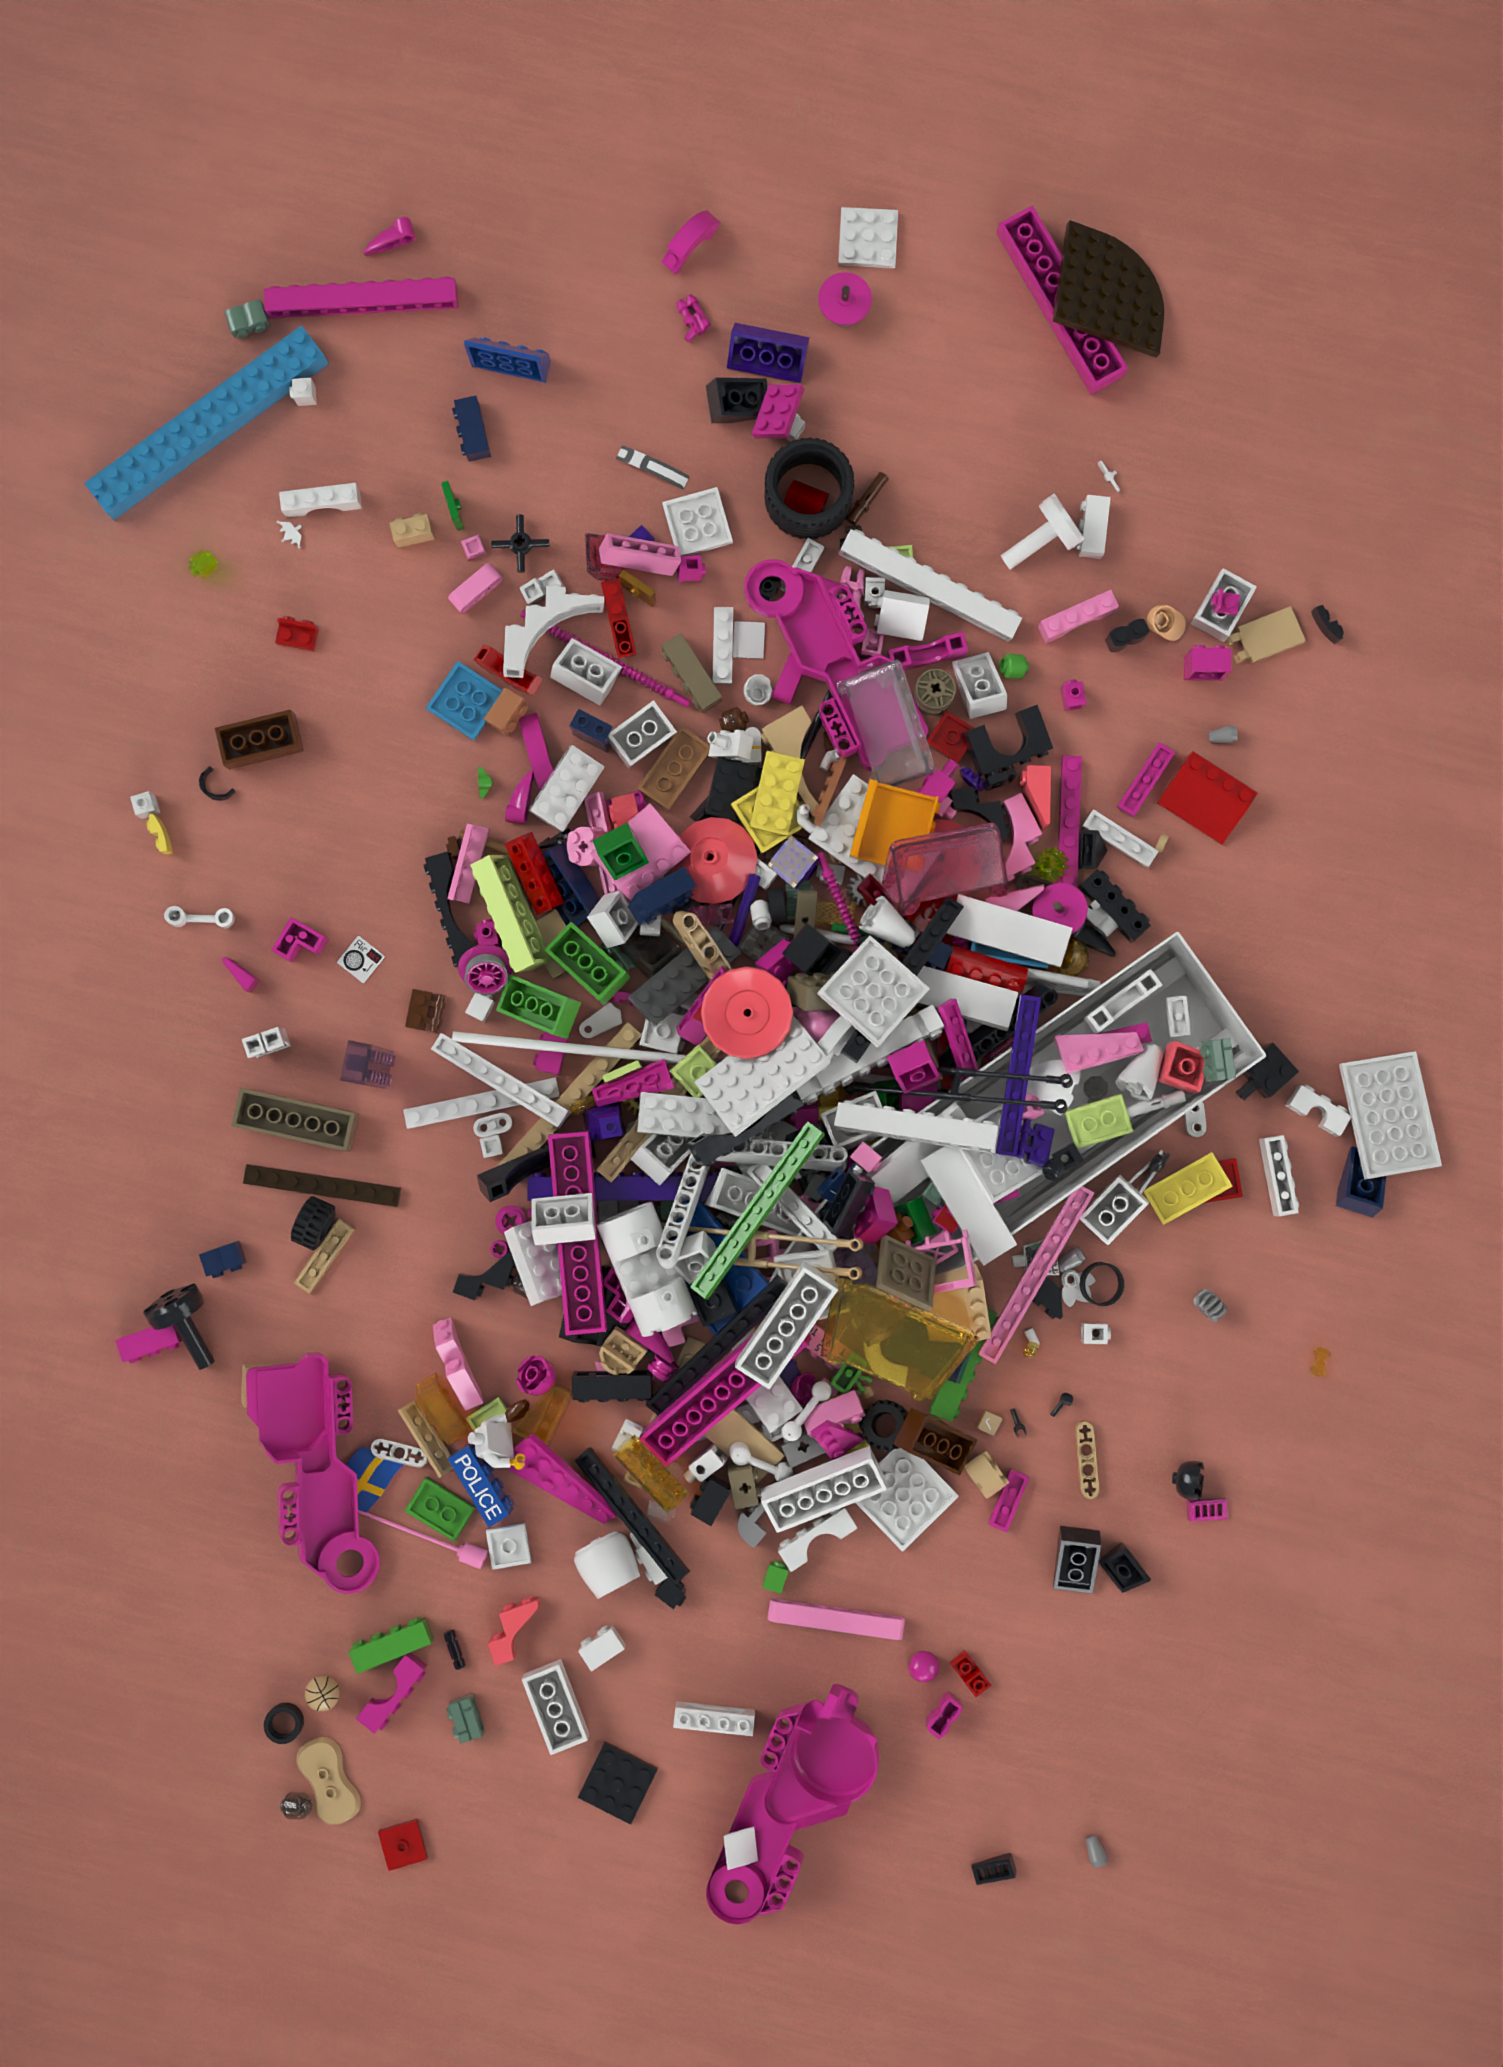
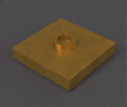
(637, 588)

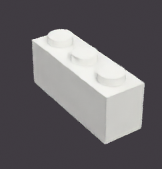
(1093, 526)

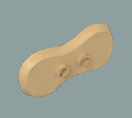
(322, 1766)

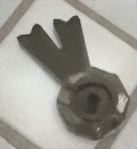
(1095, 1088)

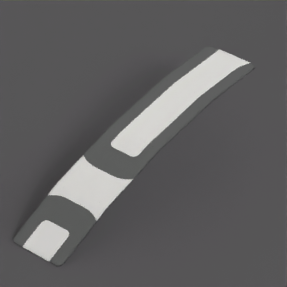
(653, 466)

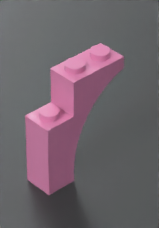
(1023, 831)
(456, 1365)

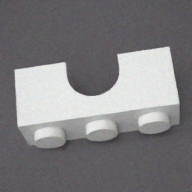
(1333, 1118)

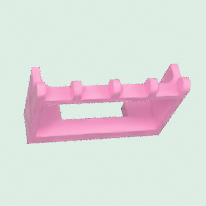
(960, 1284)

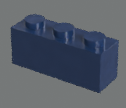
(471, 428)

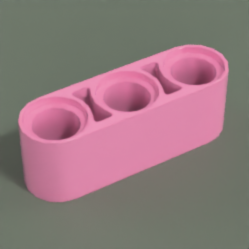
(475, 588)

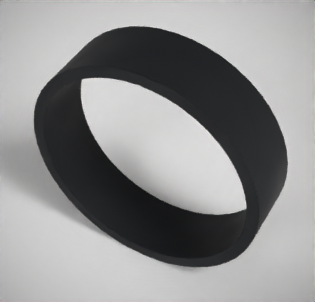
(1116, 1297)

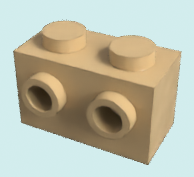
(412, 530)

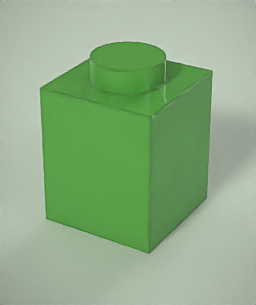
(775, 1576)

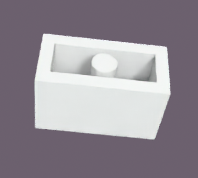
(601, 1647)

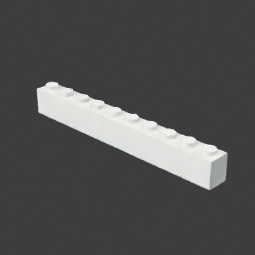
(924, 582)

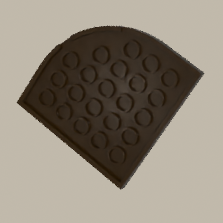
(1108, 291)

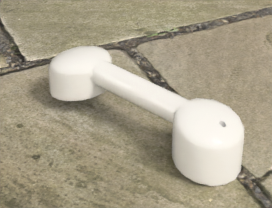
(177, 917)
(820, 1391)
(741, 1456)

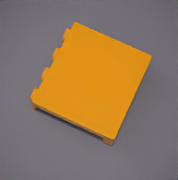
(889, 816)

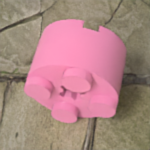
(581, 844)

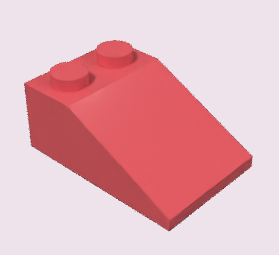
(1037, 792)

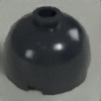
(1189, 1480)

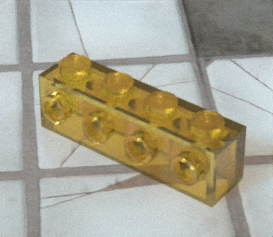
(650, 1473)

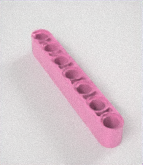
(836, 1619)

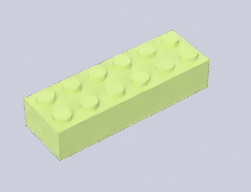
(510, 913)

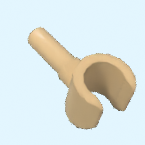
(868, 1392)

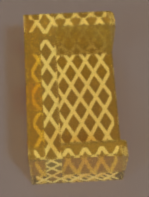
(827, 912)

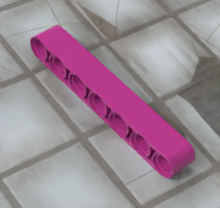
(791, 675)

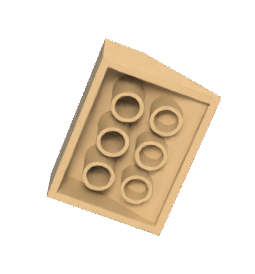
(965, 1305)

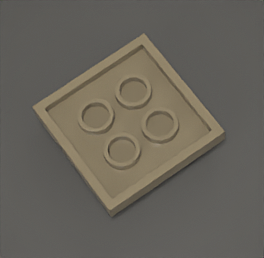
(906, 1273)

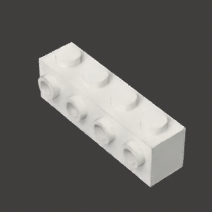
(1278, 1175)

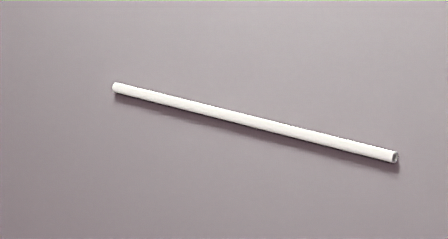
(1032, 973)

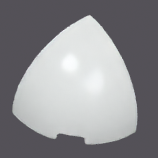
(1052, 1092)

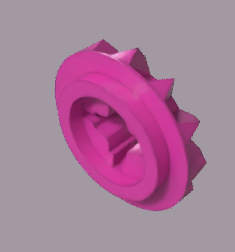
(512, 1211)

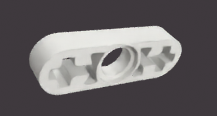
(386, 1444)

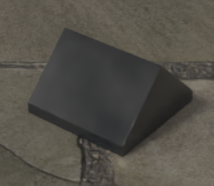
(1123, 1568)

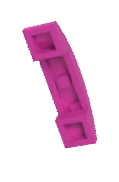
(536, 748)

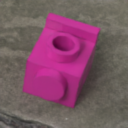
(690, 569)

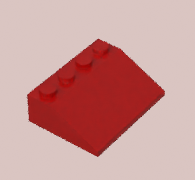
(1207, 797)

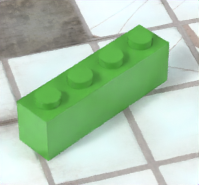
(390, 1645)

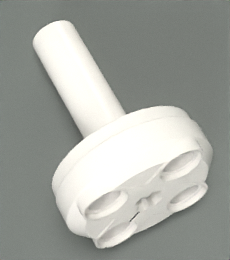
(1058, 524)

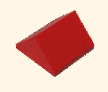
(805, 498)

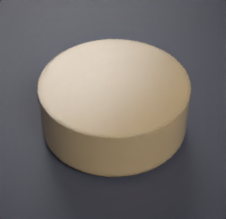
(1162, 842)

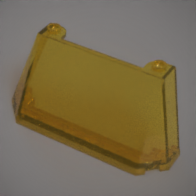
(893, 1339)

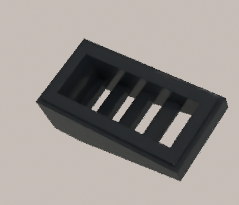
(996, 1876)

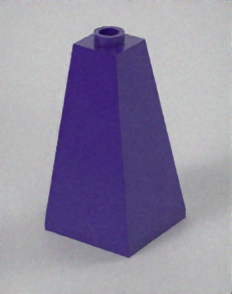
(604, 1122)

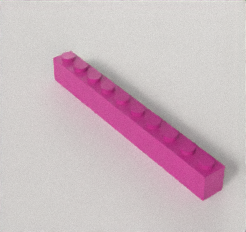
(361, 297)

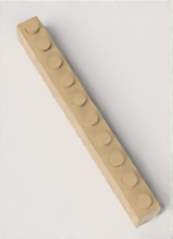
(578, 1090)

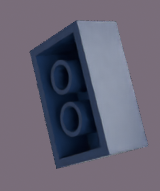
(662, 897)

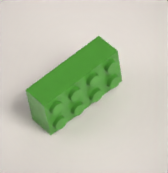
(587, 963)
(538, 1006)

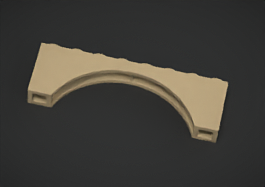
(786, 738)

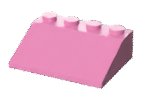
(661, 846)

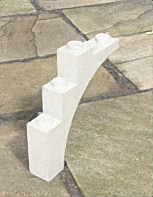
(539, 619)

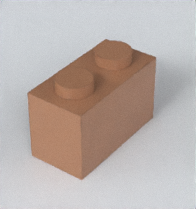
(506, 711)

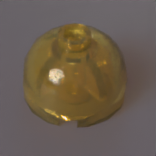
(1075, 959)

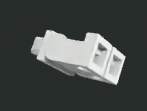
(266, 1042)

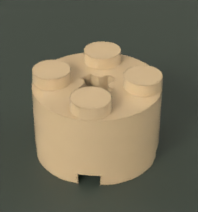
(986, 1474)

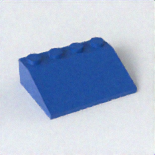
(508, 359)

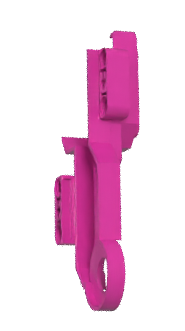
(819, 641)
(298, 1424)

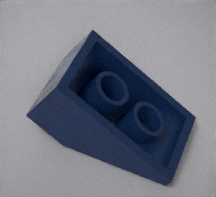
(1359, 1194)

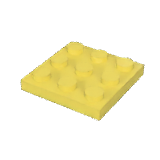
(764, 840)

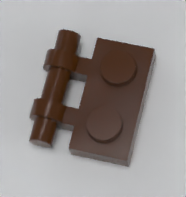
(419, 1010)

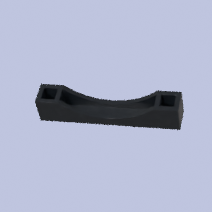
(441, 873)
(709, 1147)
(503, 1178)

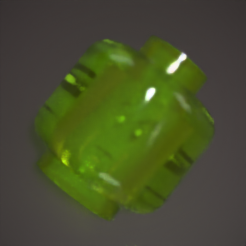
(202, 564)

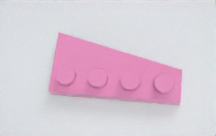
(1090, 1050)

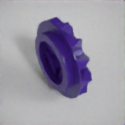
(972, 779)

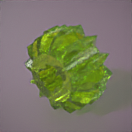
(1054, 857)

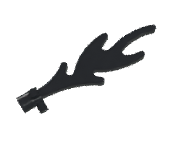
(555, 840)

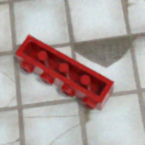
(535, 872)
(986, 969)

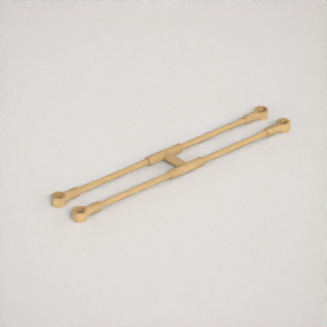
(751, 1261)

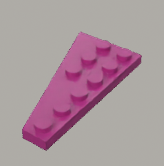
(556, 1477)

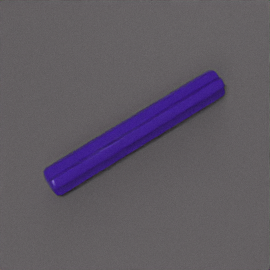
(744, 909)

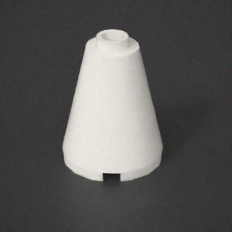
(887, 924)
(1142, 1073)

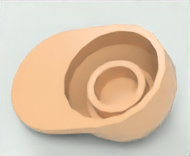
(1166, 622)

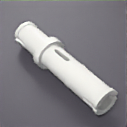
(1162, 1101)

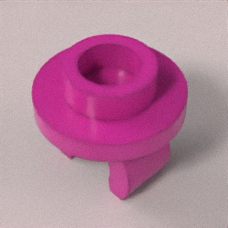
(962, 942)

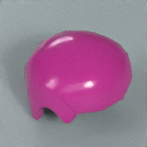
(802, 1387)
(923, 1666)

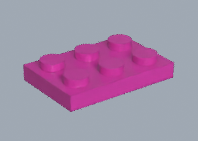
(778, 411)

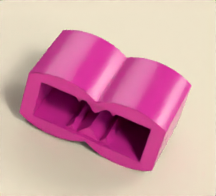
(947, 1711)

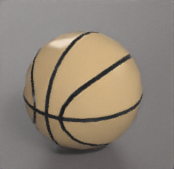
(322, 1693)

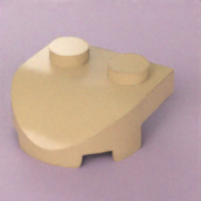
(621, 1352)

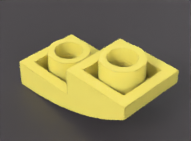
(157, 828)

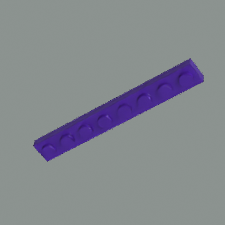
(1019, 1064)

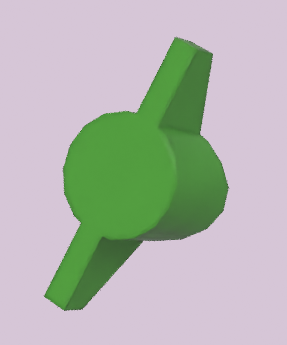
(484, 782)

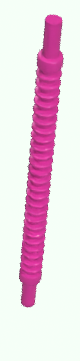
(669, 693)
(828, 875)

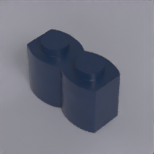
(222, 1259)

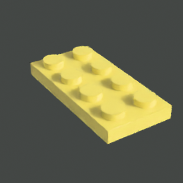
(777, 793)
(1187, 1188)

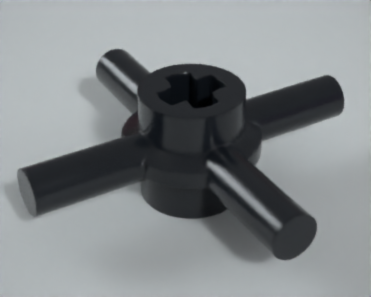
(526, 546)

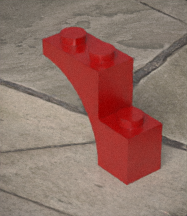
(493, 663)

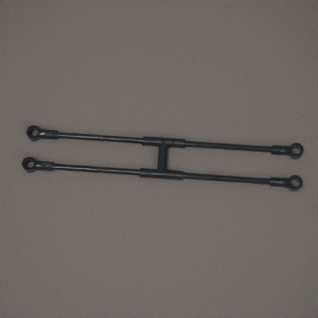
(955, 1096)

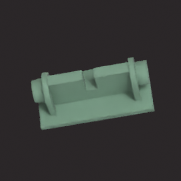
(621, 959)

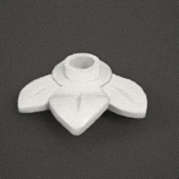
(1071, 1291)

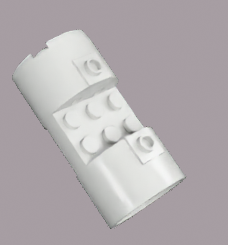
(653, 1293)

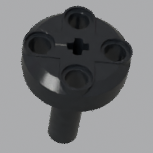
(175, 1309)

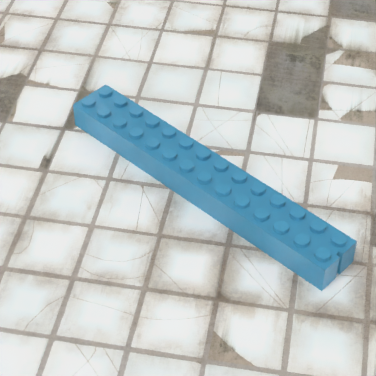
(206, 423)

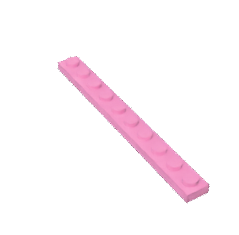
(1035, 1274)

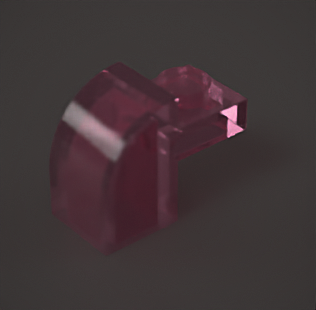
(713, 914)

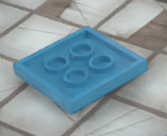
(464, 700)

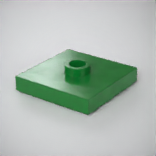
(453, 505)

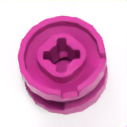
(662, 1368)

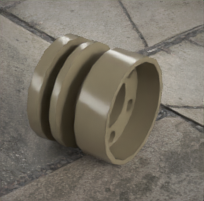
(934, 703)

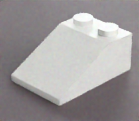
(980, 685)

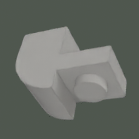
(749, 1528)

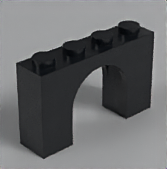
(1034, 742)

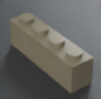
(691, 672)

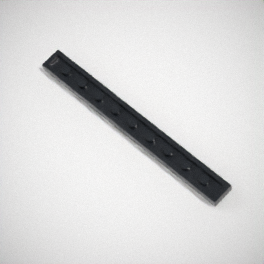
(914, 962)
(717, 1346)

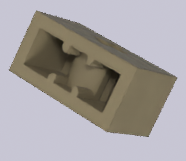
(744, 1495)

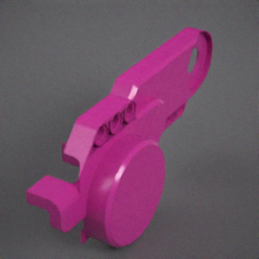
(840, 1768)

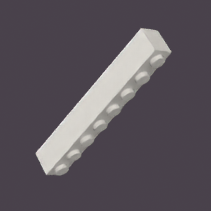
(917, 1127)

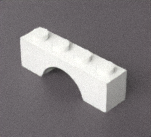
(301, 501)
(1122, 1001)
(795, 1550)

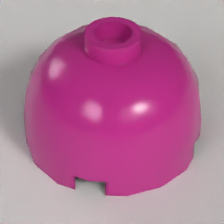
(535, 1375)

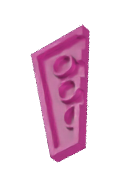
(648, 1079)

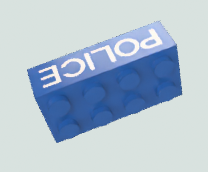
(481, 1485)

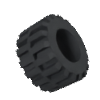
(312, 1223)
(869, 1424)

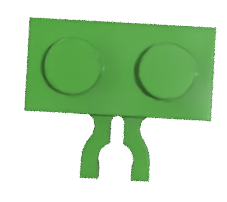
(845, 1378)

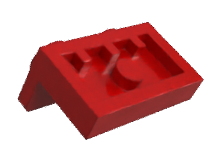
(296, 634)

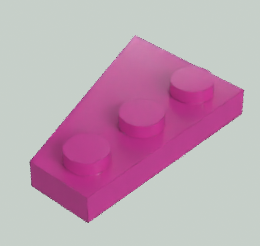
(835, 1439)

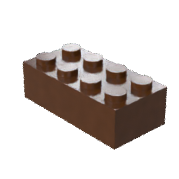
(259, 739)
(935, 1441)

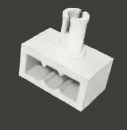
(730, 745)

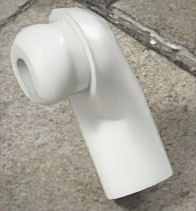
(828, 759)
(803, 818)

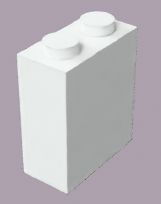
(902, 615)

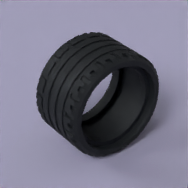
(809, 452)

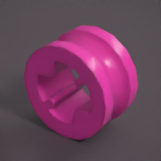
(501, 1243)

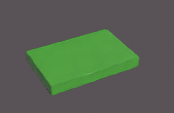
(440, 1509)

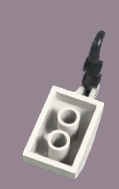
(1120, 1202)

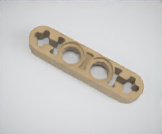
(1087, 1459)

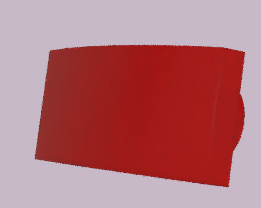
(970, 1673)

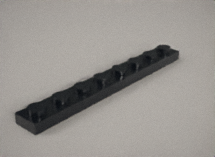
(632, 1516)

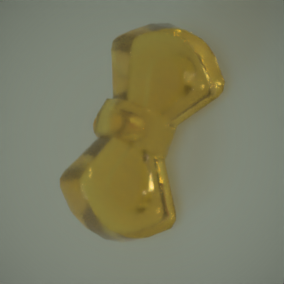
(1318, 1368)

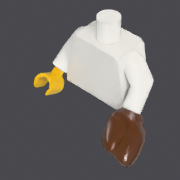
(494, 1438)

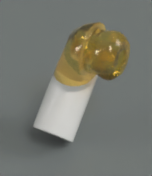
(1033, 1345)

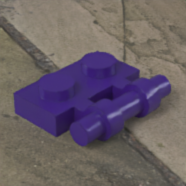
(1040, 1143)

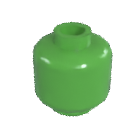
(1013, 666)

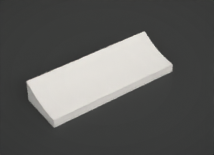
(1011, 931)
(975, 999)
(902, 1168)
(734, 1193)
(968, 1203)

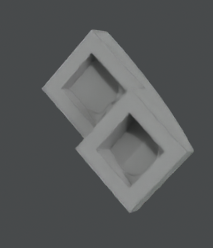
(611, 1208)

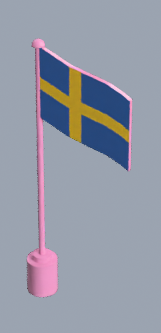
(372, 1480)

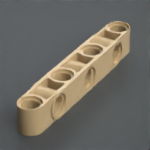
(699, 939)

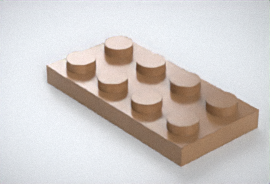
(674, 768)

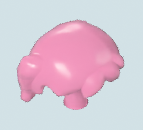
(816, 1021)

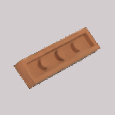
(826, 796)

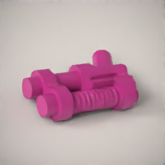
(697, 322)

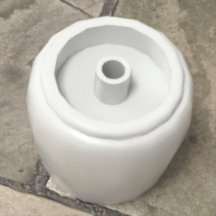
(607, 1563)

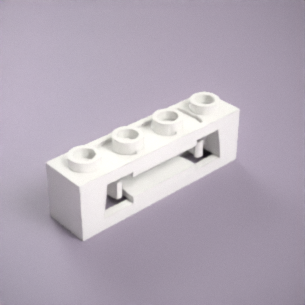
(714, 1718)

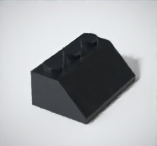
(848, 1203)

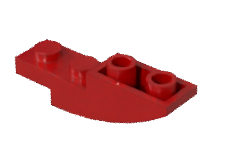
(618, 618)

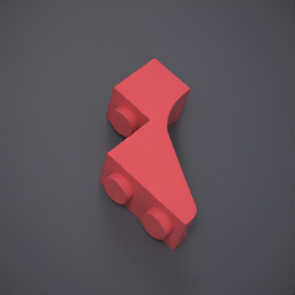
(512, 1619)

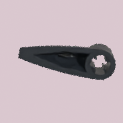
(1093, 940)

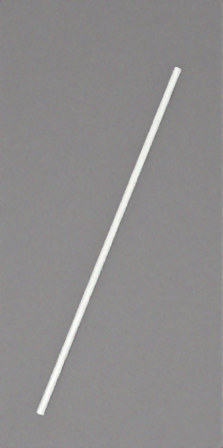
(604, 1051)

